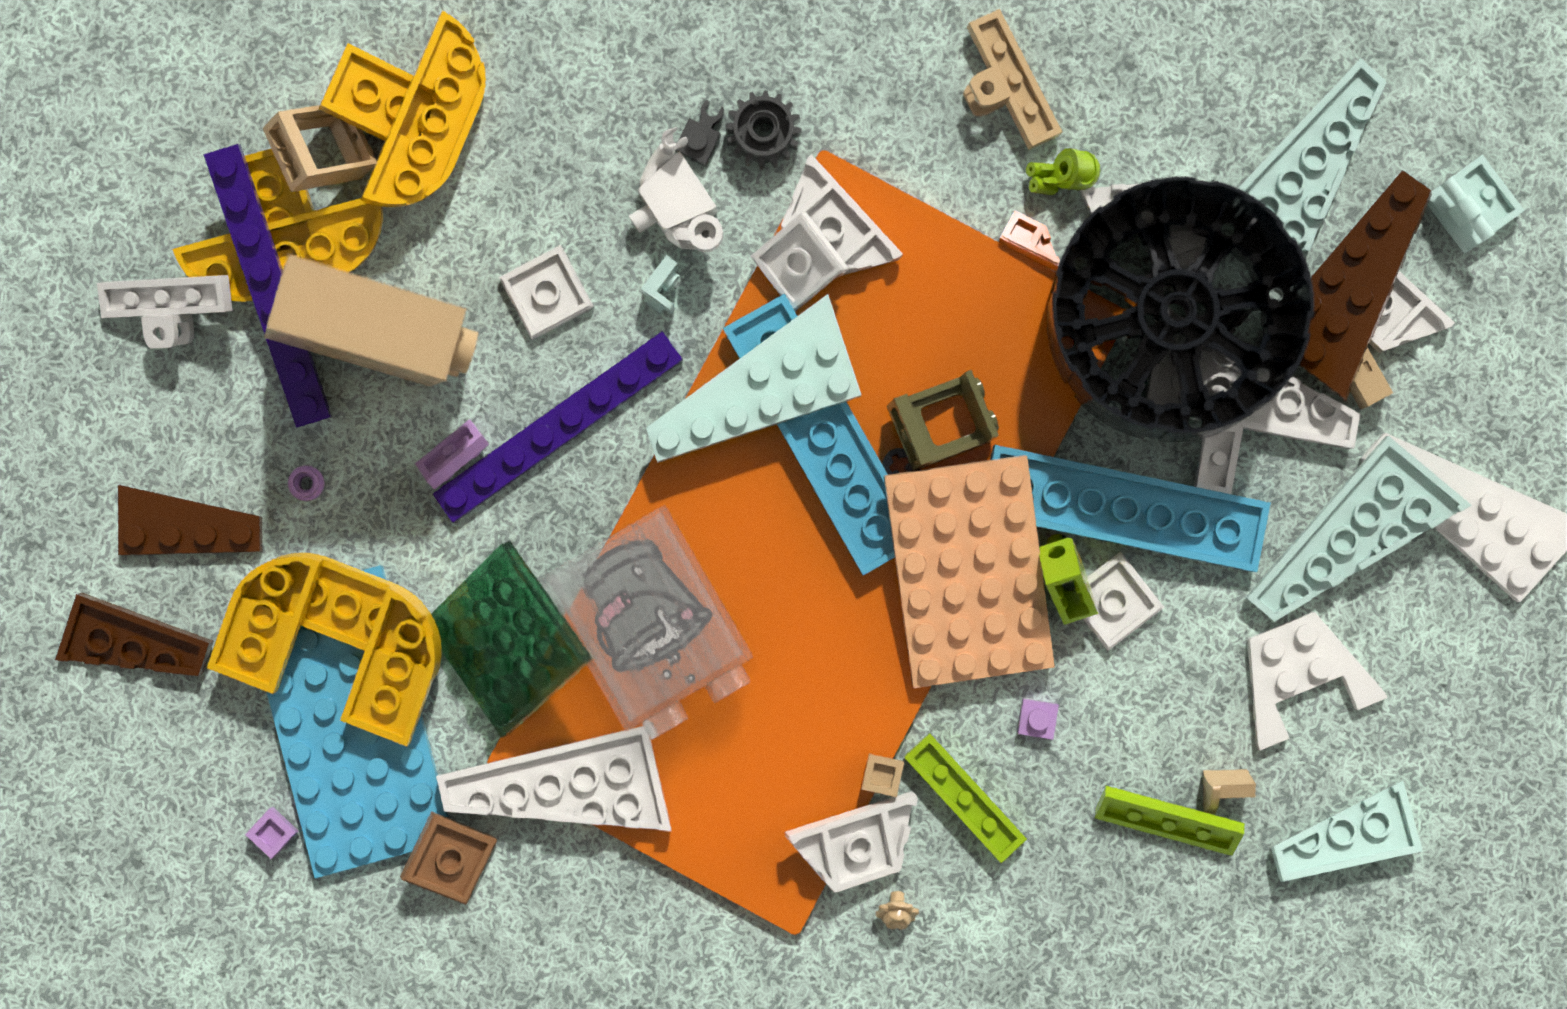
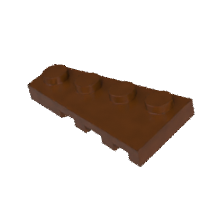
(171, 525)
(120, 637)

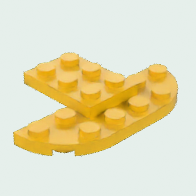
(416, 115)
(331, 236)

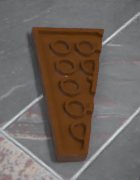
(1358, 281)

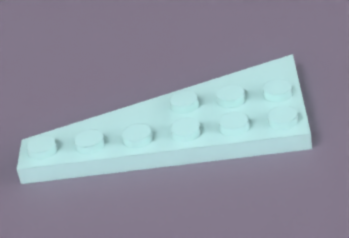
(779, 380)
(1368, 518)

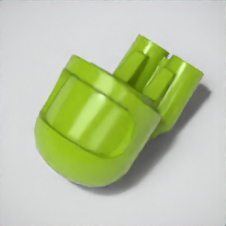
(1070, 171)

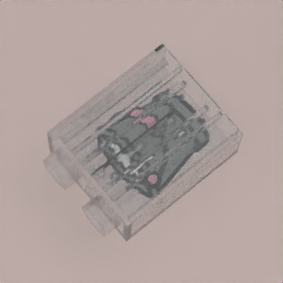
(650, 623)

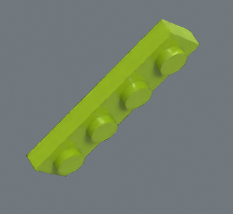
(965, 797)
(1169, 820)

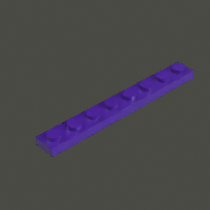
(263, 276)
(557, 427)

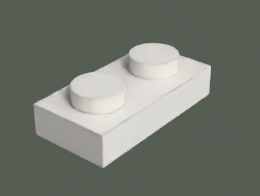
(1219, 460)

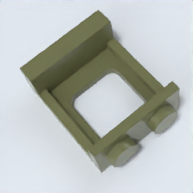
(912, 430)

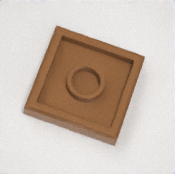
(448, 858)

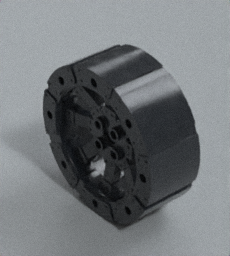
(1257, 241)

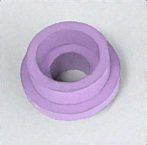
(296, 477)

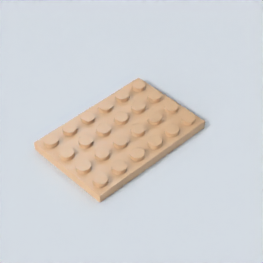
(969, 571)

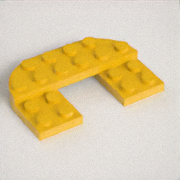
(347, 605)

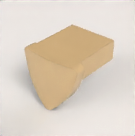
(1225, 784)

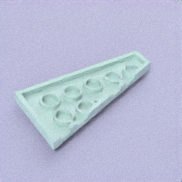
(1309, 164)

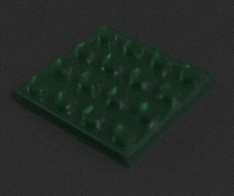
(508, 639)

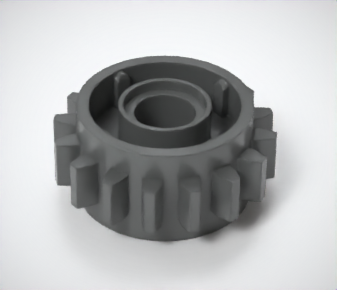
(758, 111)

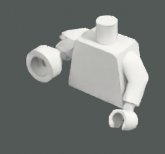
(676, 200)

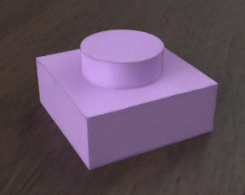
(1037, 719)
(271, 832)

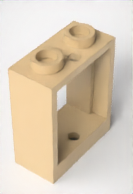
(295, 159)

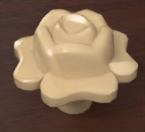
(897, 912)

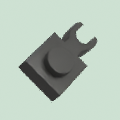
(701, 136)

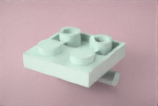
(1474, 204)

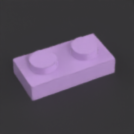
(452, 454)

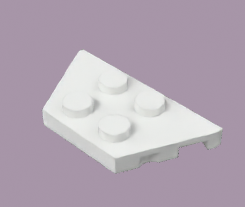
(840, 220)
(1407, 317)
(857, 843)

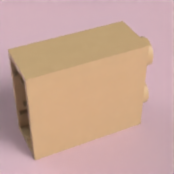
(369, 323)

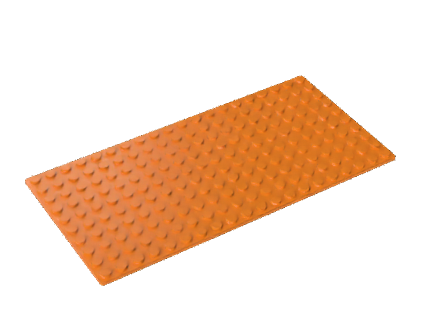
(822, 636)

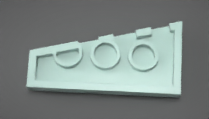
(1356, 836)

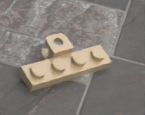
(1008, 82)

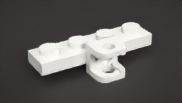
(165, 304)

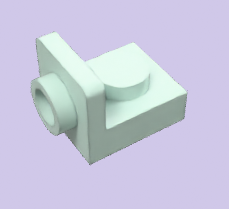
(661, 279)

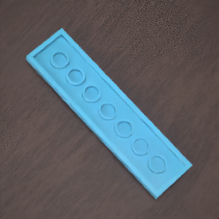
(831, 453)
(1144, 511)

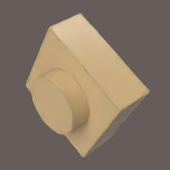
(882, 775)

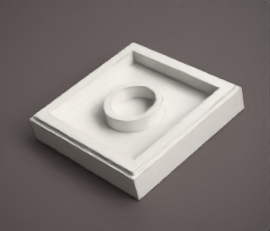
(799, 261)
(546, 292)
(1121, 601)

